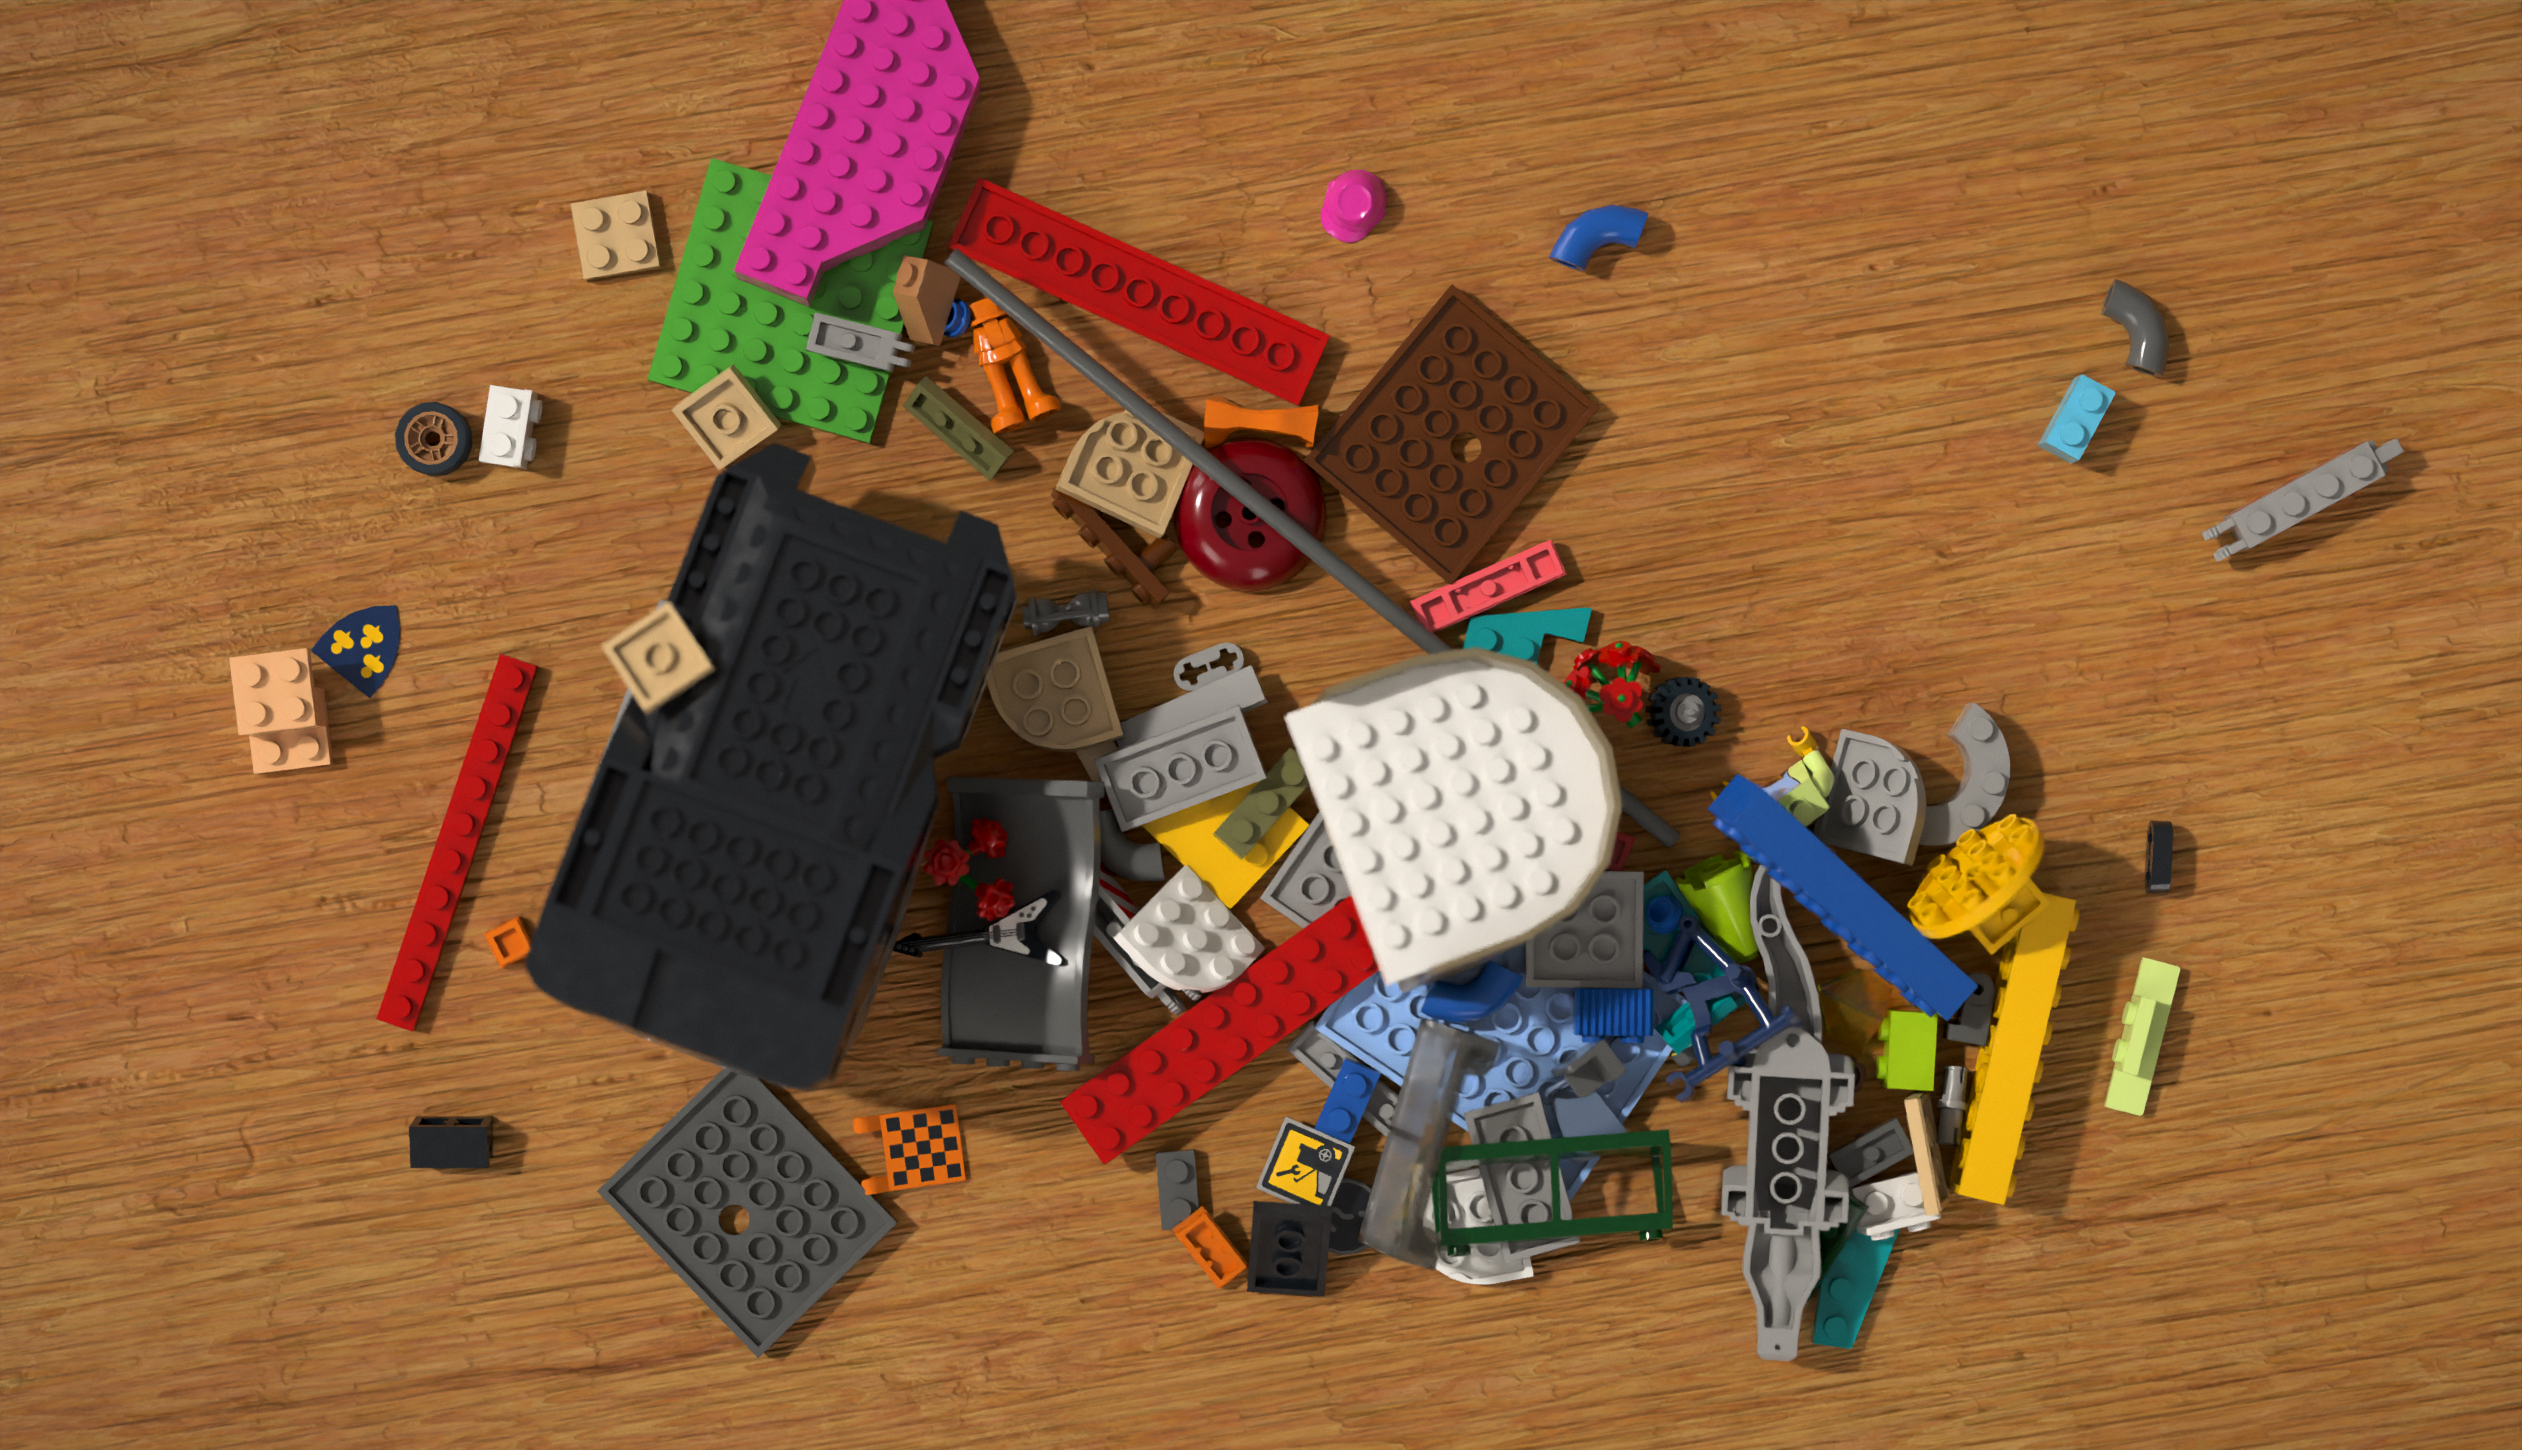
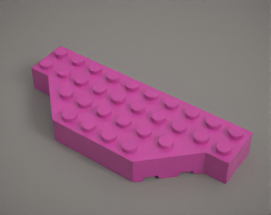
(863, 144)

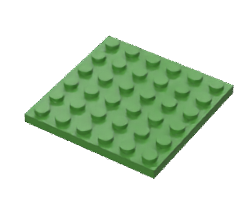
(728, 322)

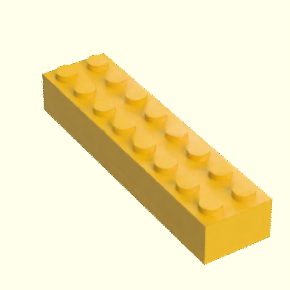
(2010, 1060)

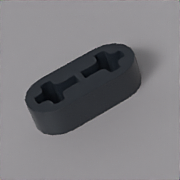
(2158, 857)

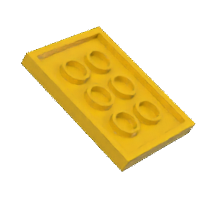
(1190, 840)

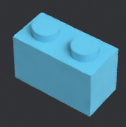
(2076, 418)

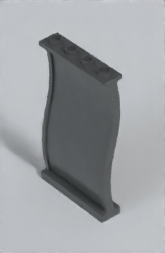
(1003, 1001)

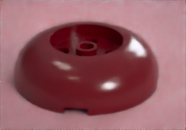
(1224, 552)

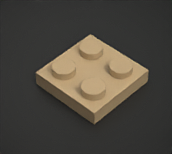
(615, 235)
(726, 417)
(657, 658)

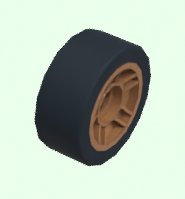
(416, 428)

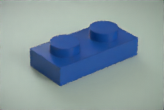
(1347, 1100)

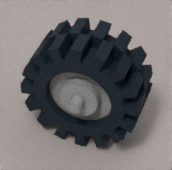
(1683, 711)

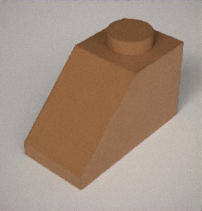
(925, 298)

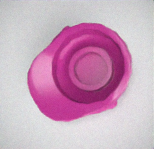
(1353, 205)

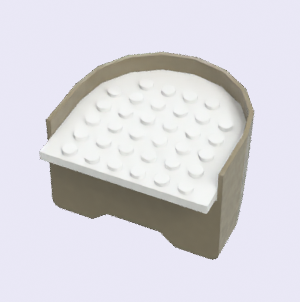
(1459, 805)

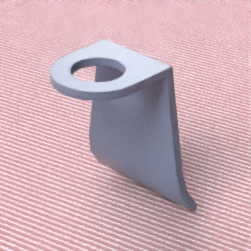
(1582, 1115)

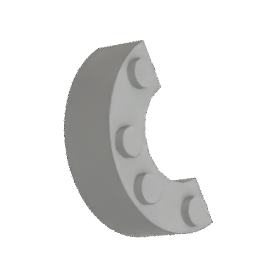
(1983, 783)

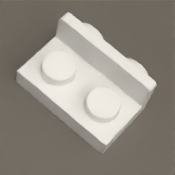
(510, 427)
(1892, 1205)

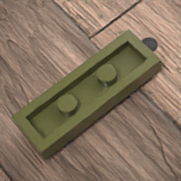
(958, 428)
(1263, 805)

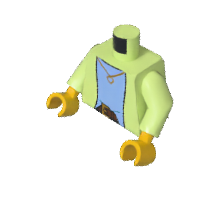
(1804, 785)

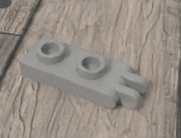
(857, 343)

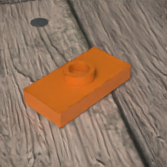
(1210, 1247)

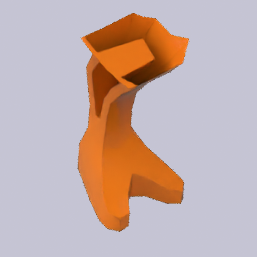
(1225, 418)

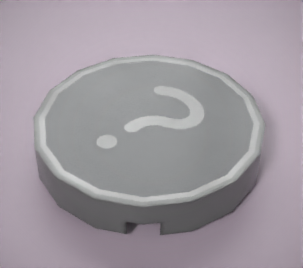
(1347, 1217)

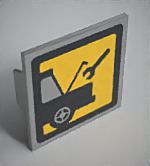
(1305, 1165)

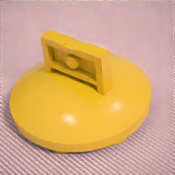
(1983, 884)

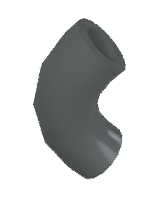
(2143, 324)
(1126, 857)

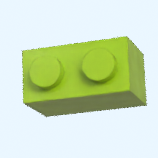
(1908, 1050)

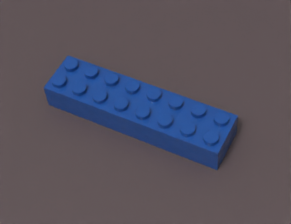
(1840, 898)

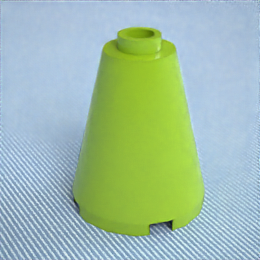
(1721, 899)

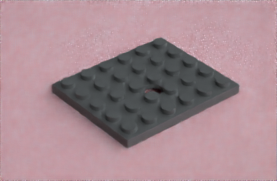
(801, 1203)

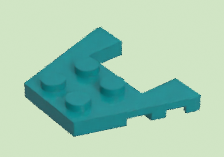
(1522, 633)

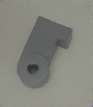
(1974, 1014)

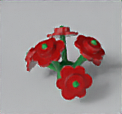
(1621, 697)

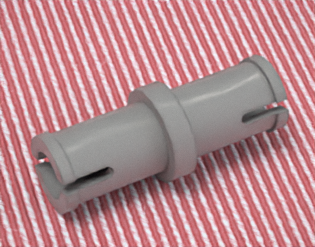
(1952, 1105)

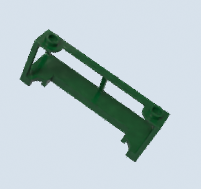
(1636, 1144)

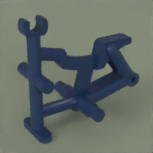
(1736, 980)

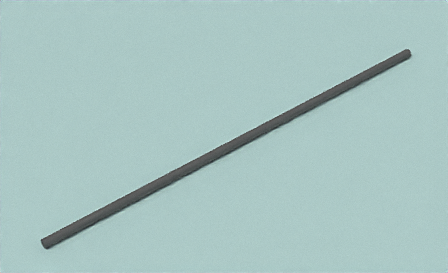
(1240, 489)

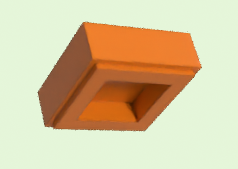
(509, 942)

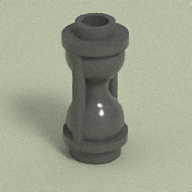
(1084, 610)

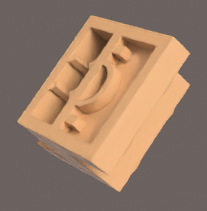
(281, 710)

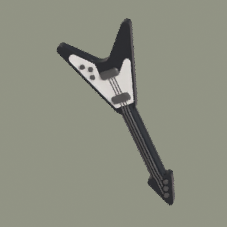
(1010, 933)

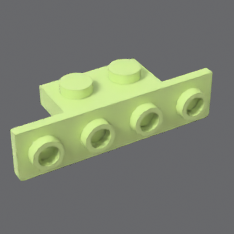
(2142, 1036)

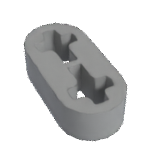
(1204, 658)

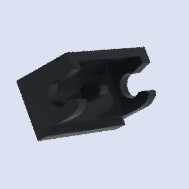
(451, 1141)

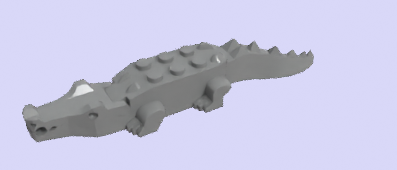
(1789, 1094)

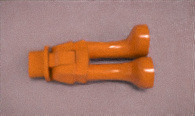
(1000, 343)

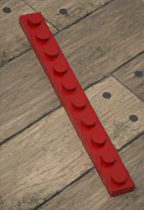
(457, 842)

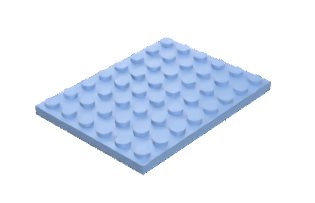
(1533, 1035)

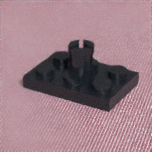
(1289, 1248)

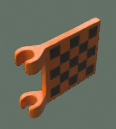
(918, 1146)

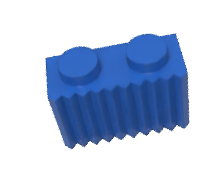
(1613, 1013)

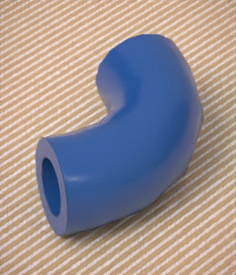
(1594, 230)
(1472, 1000)

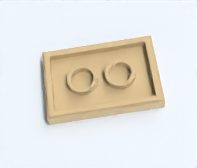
(1927, 1152)

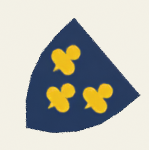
(362, 646)

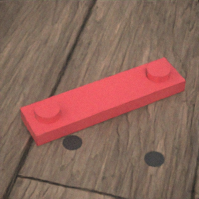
(1489, 587)

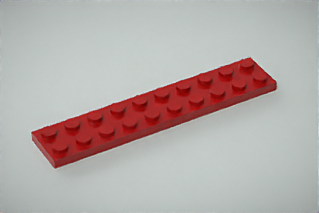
(1138, 292)
(1223, 1032)

